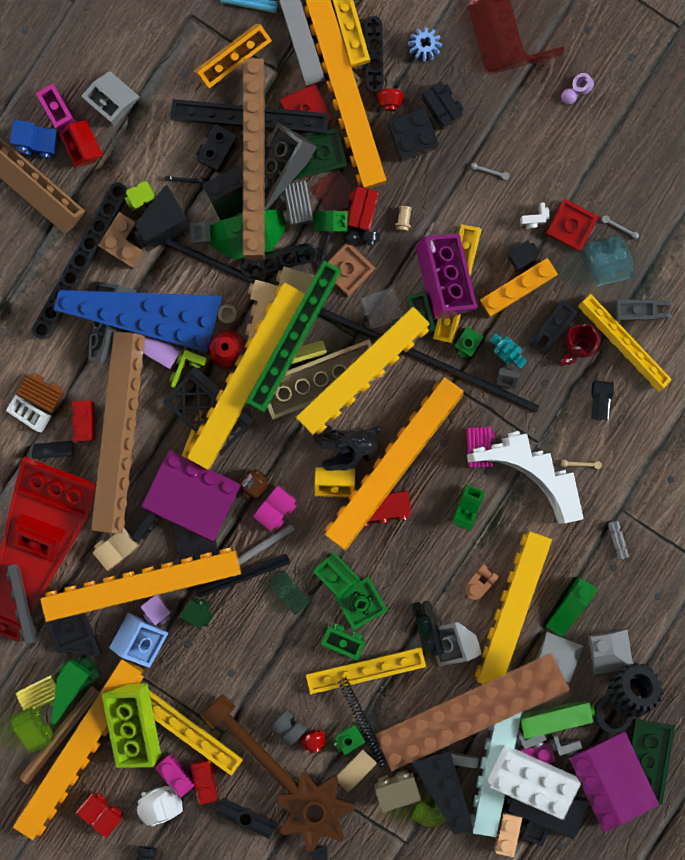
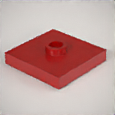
(307, 99)
(571, 225)

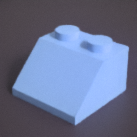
(138, 640)

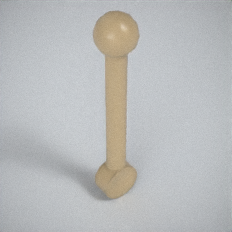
(597, 465)

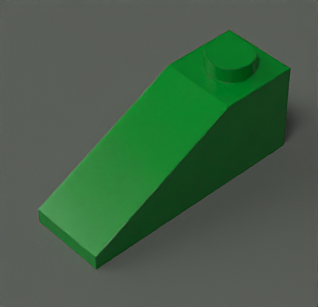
(571, 606)
(68, 684)

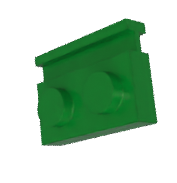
(336, 576)

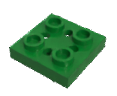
(375, 606)

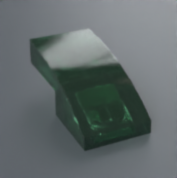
(289, 592)

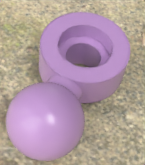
(570, 95)

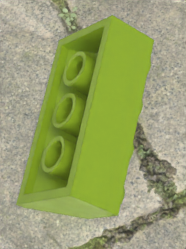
(132, 726)

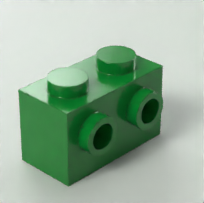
(343, 642)

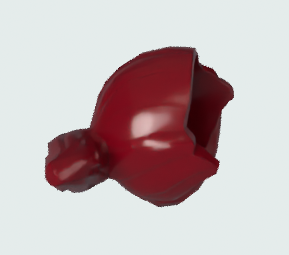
(580, 343)

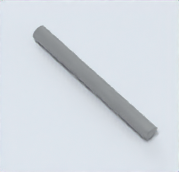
(266, 543)

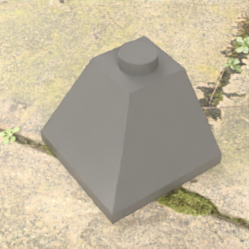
(457, 644)
(564, 651)
(610, 651)

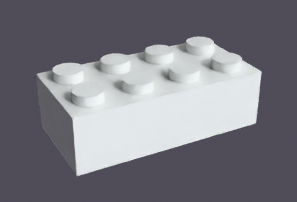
(533, 782)

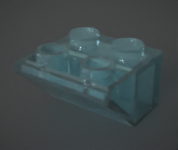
(609, 260)

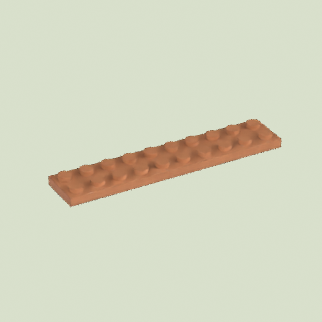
(472, 711)

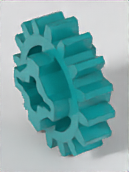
(507, 351)

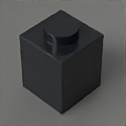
(523, 255)

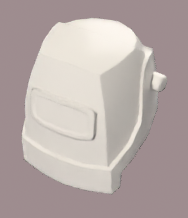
(159, 805)

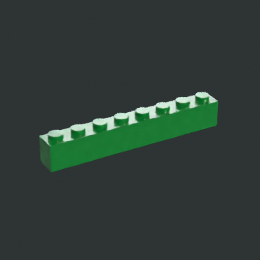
(294, 336)

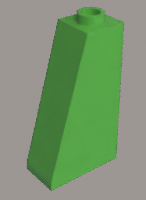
(555, 718)

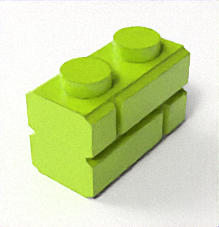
(140, 197)

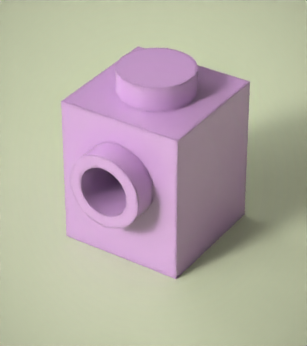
(156, 610)

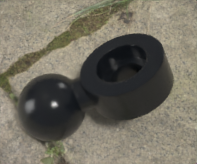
(351, 237)

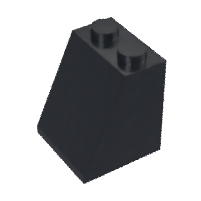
(160, 221)

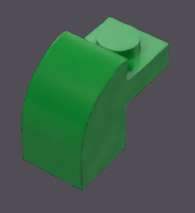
(468, 507)

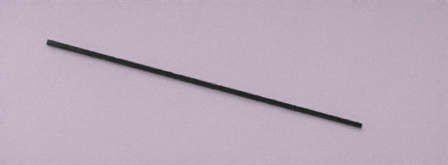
(363, 330)

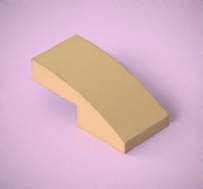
(355, 770)

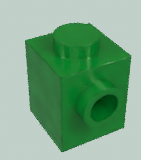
(467, 343)
(349, 739)

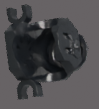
(361, 443)

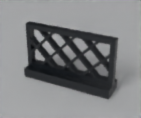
(212, 391)

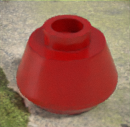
(390, 99)
(312, 740)

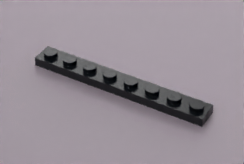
(233, 116)

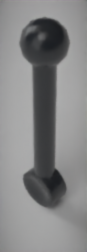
(201, 181)
(319, 262)

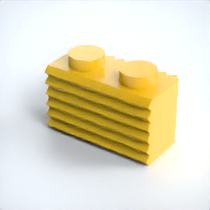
(334, 482)

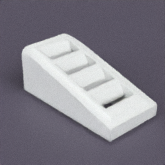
(39, 419)

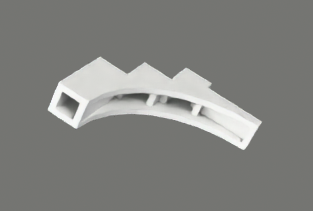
(557, 486)

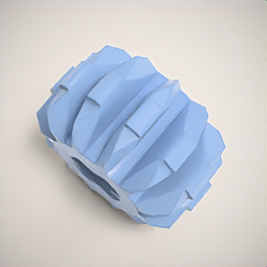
(422, 38)

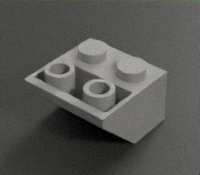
(110, 97)

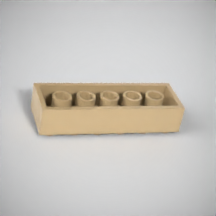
(309, 380)

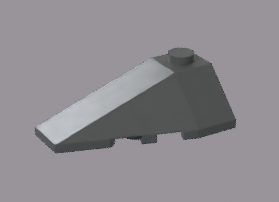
(284, 160)
(102, 338)

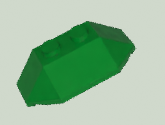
(228, 233)

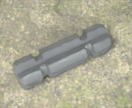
(618, 540)

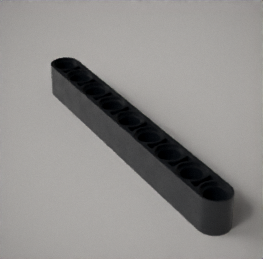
(80, 251)

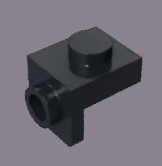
(533, 832)

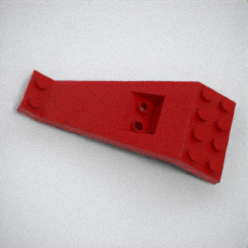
(49, 511)

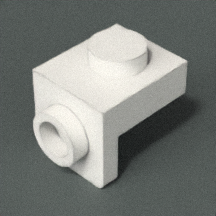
(533, 221)

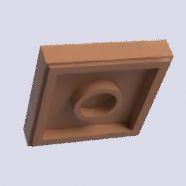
(354, 268)

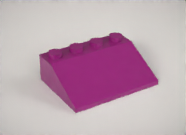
(191, 496)
(614, 781)

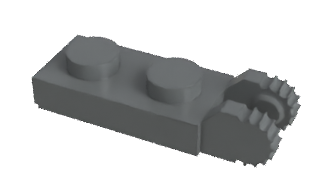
(641, 309)

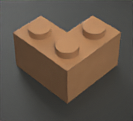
(117, 241)

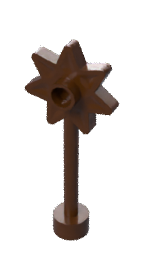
(311, 806)

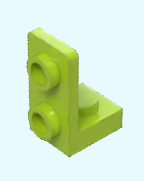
(195, 360)

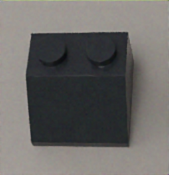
(226, 193)

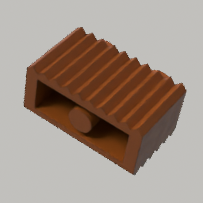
(40, 393)

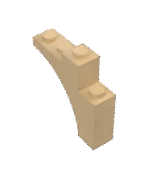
(264, 293)

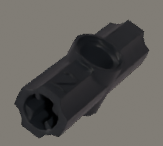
(258, 823)

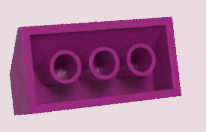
(445, 275)

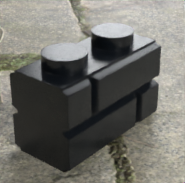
(442, 105)

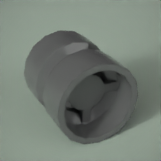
(288, 728)

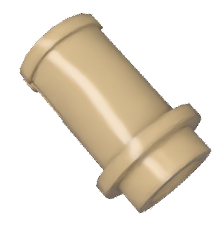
(403, 219)

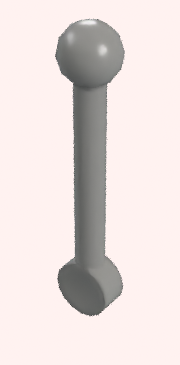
(505, 176)
(606, 219)

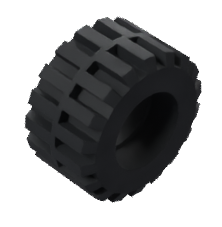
(646, 683)

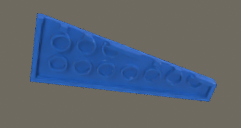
(166, 317)

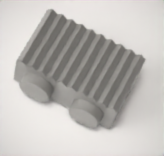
(297, 204)

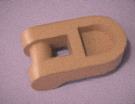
(476, 589)

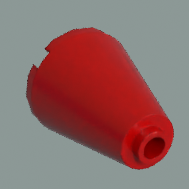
(227, 358)

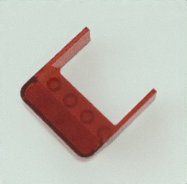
(499, 37)

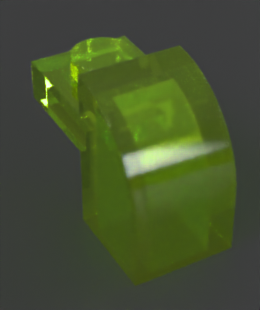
(427, 814)

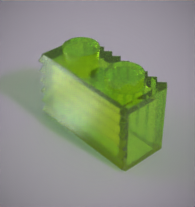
(31, 729)

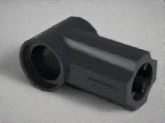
(602, 394)

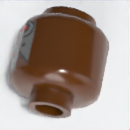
(253, 483)

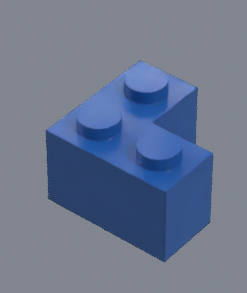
(30, 139)

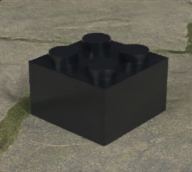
(412, 134)

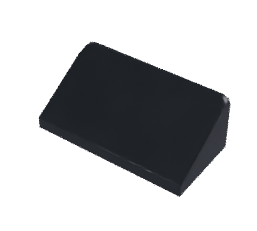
(52, 449)

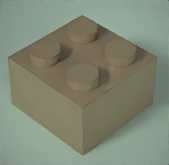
(397, 790)

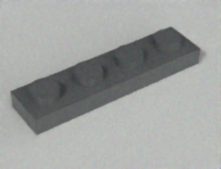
(19, 596)

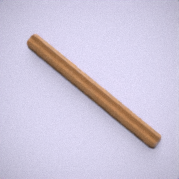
(60, 734)

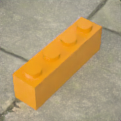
(232, 55)
(518, 288)

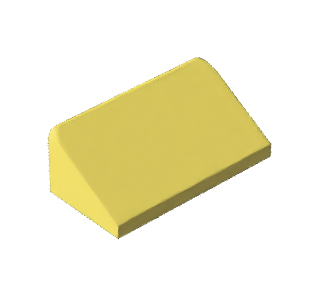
(310, 351)

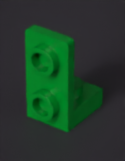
(330, 220)

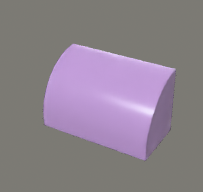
(162, 351)

